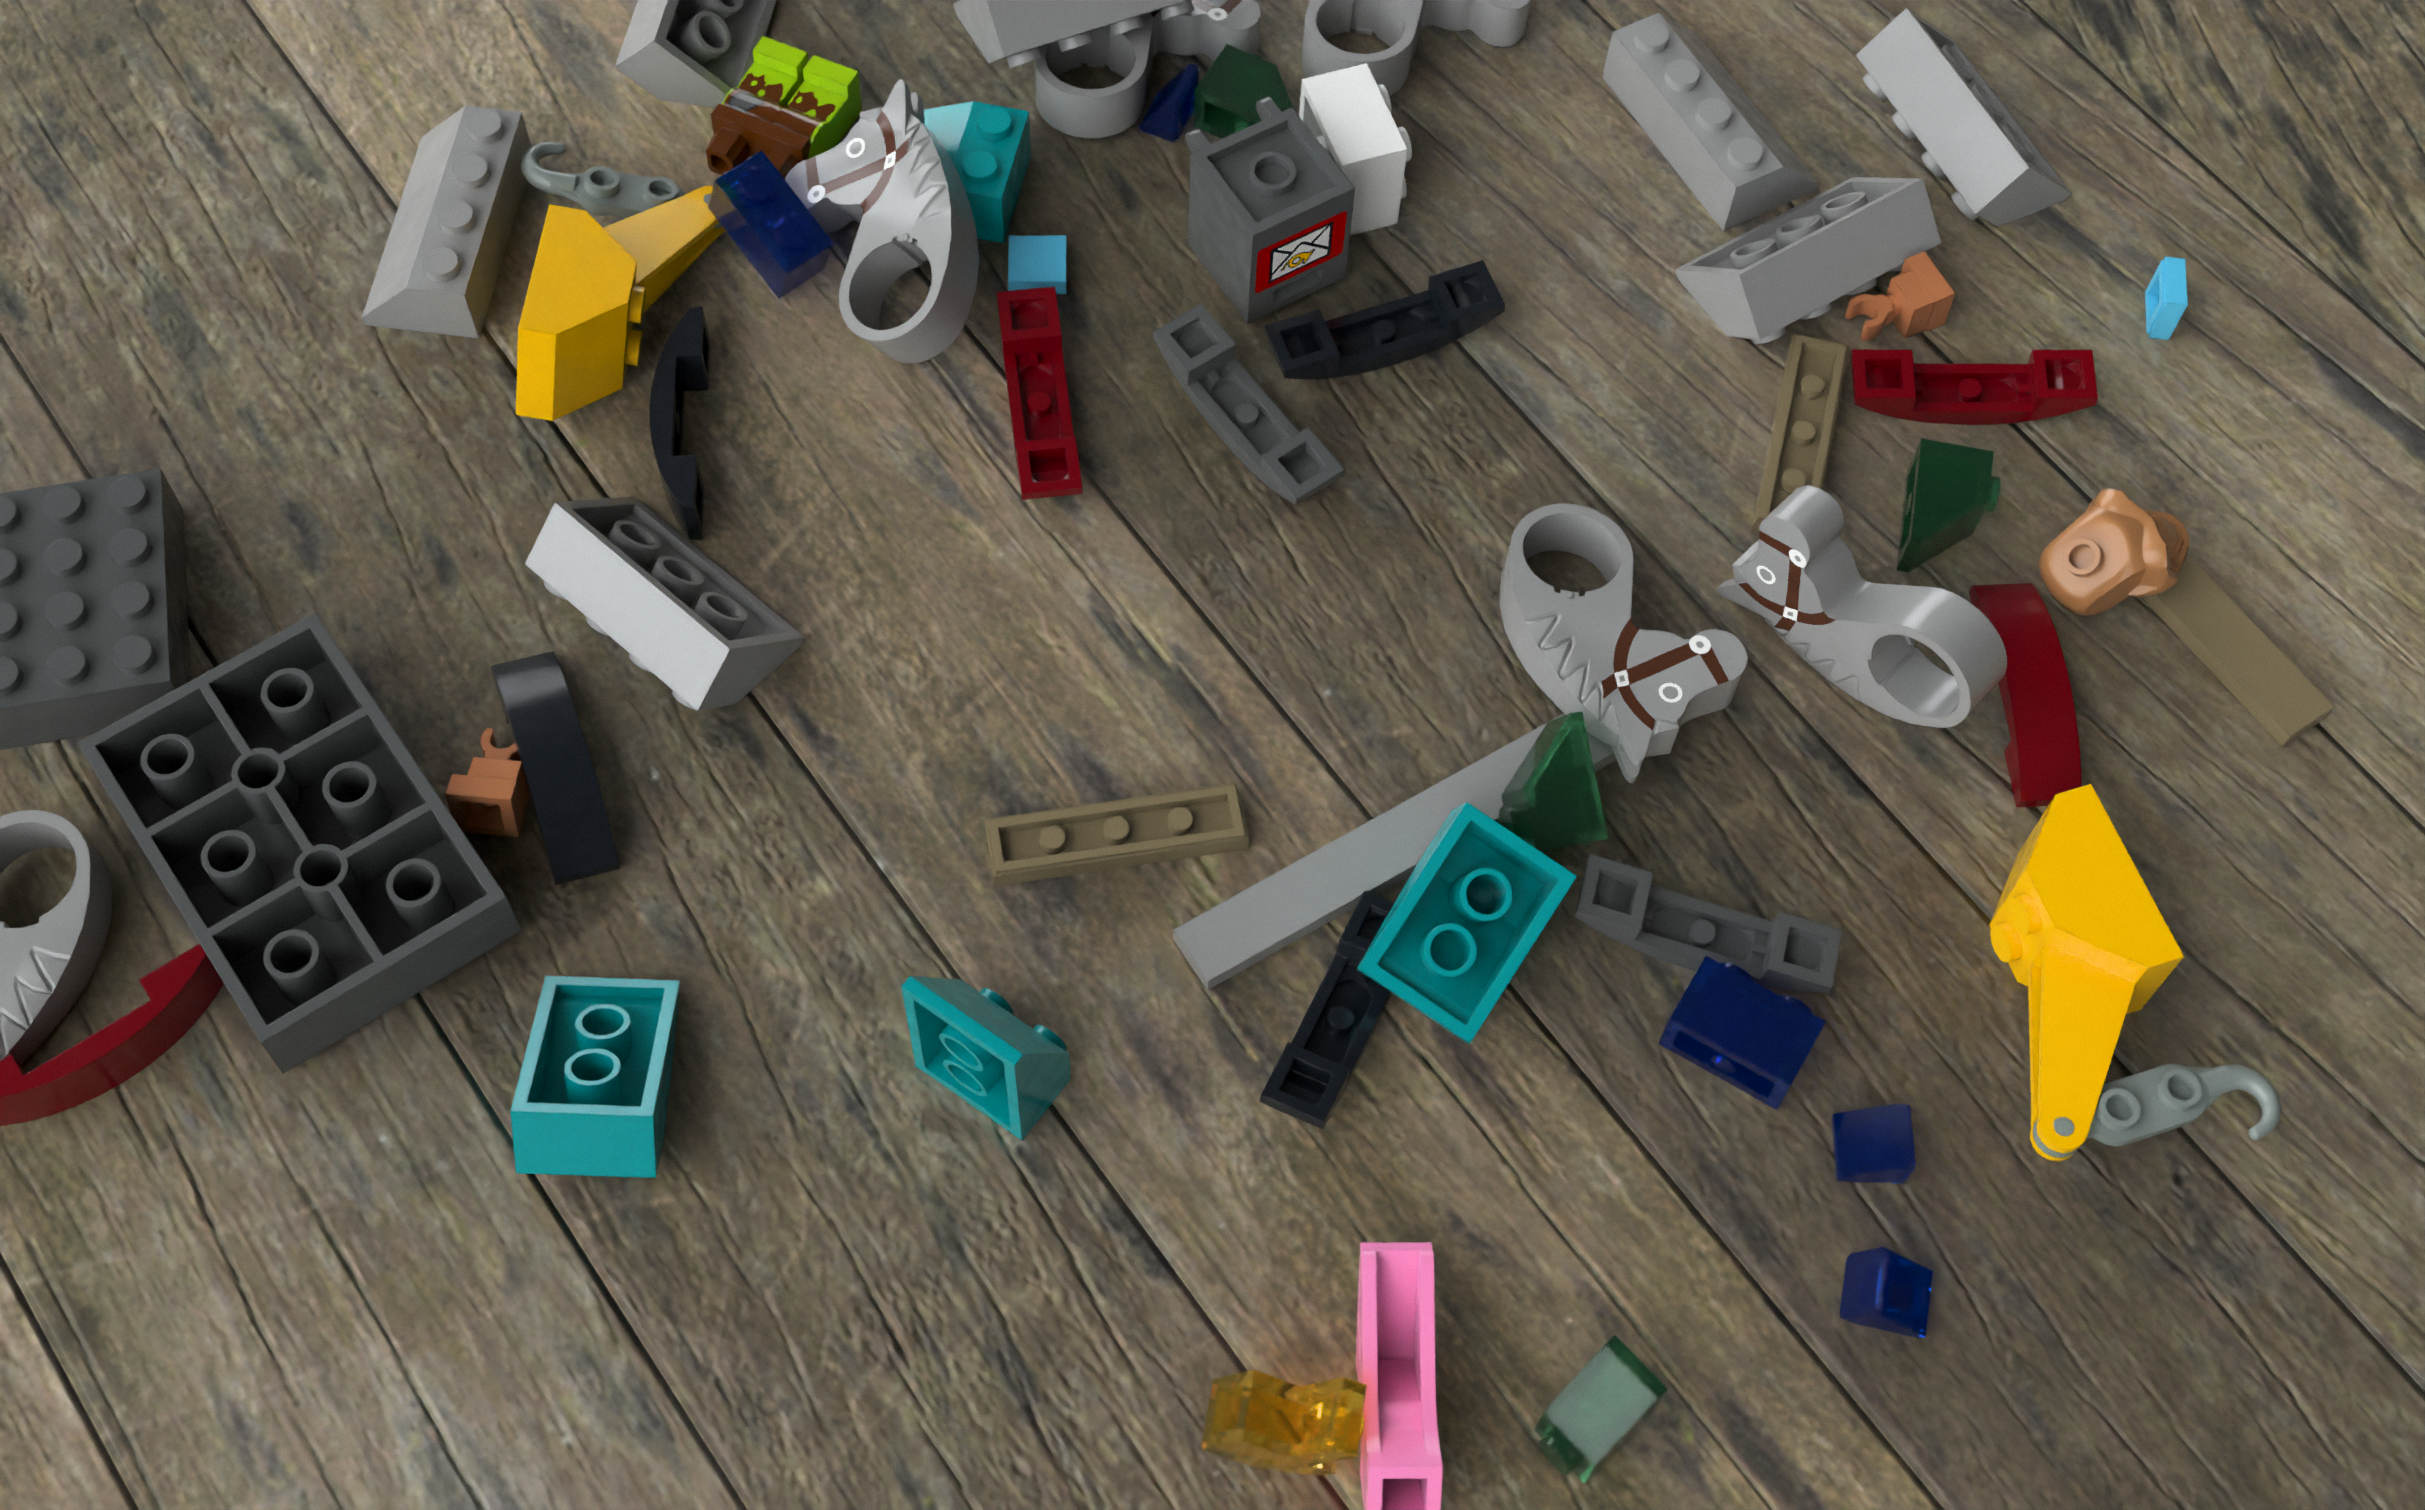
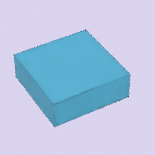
(1037, 262)
(2166, 298)

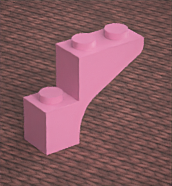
(1397, 1363)

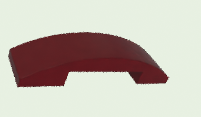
(1038, 393)
(1974, 393)
(2034, 693)
(178, 998)

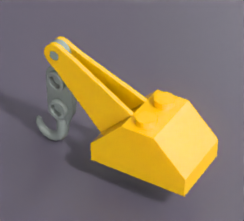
(599, 279)
(2091, 952)

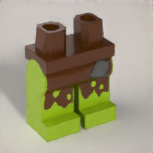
(784, 109)

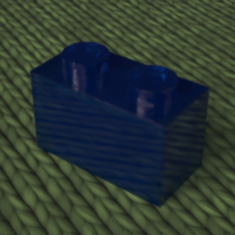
(770, 224)
(1742, 1031)

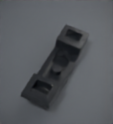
(1389, 332)
(680, 369)
(556, 767)
(1335, 1027)

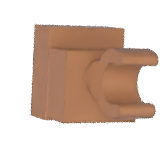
(1914, 301)
(492, 793)

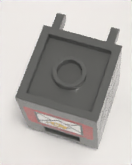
(1268, 212)

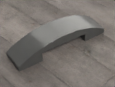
(1240, 410)
(1683, 930)

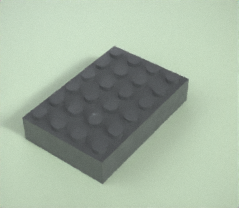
(89, 605)
(300, 841)

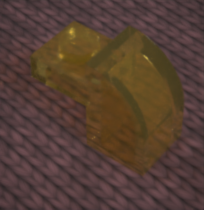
(1284, 1424)

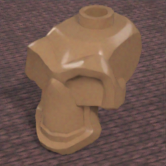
(2113, 555)

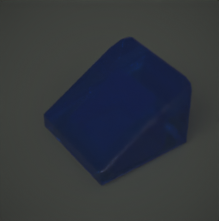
(1172, 106)
(1874, 1144)
(1886, 1292)

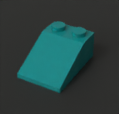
(991, 157)
(1465, 921)
(984, 1051)
(596, 1078)

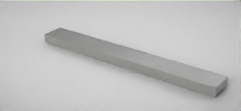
(1337, 874)

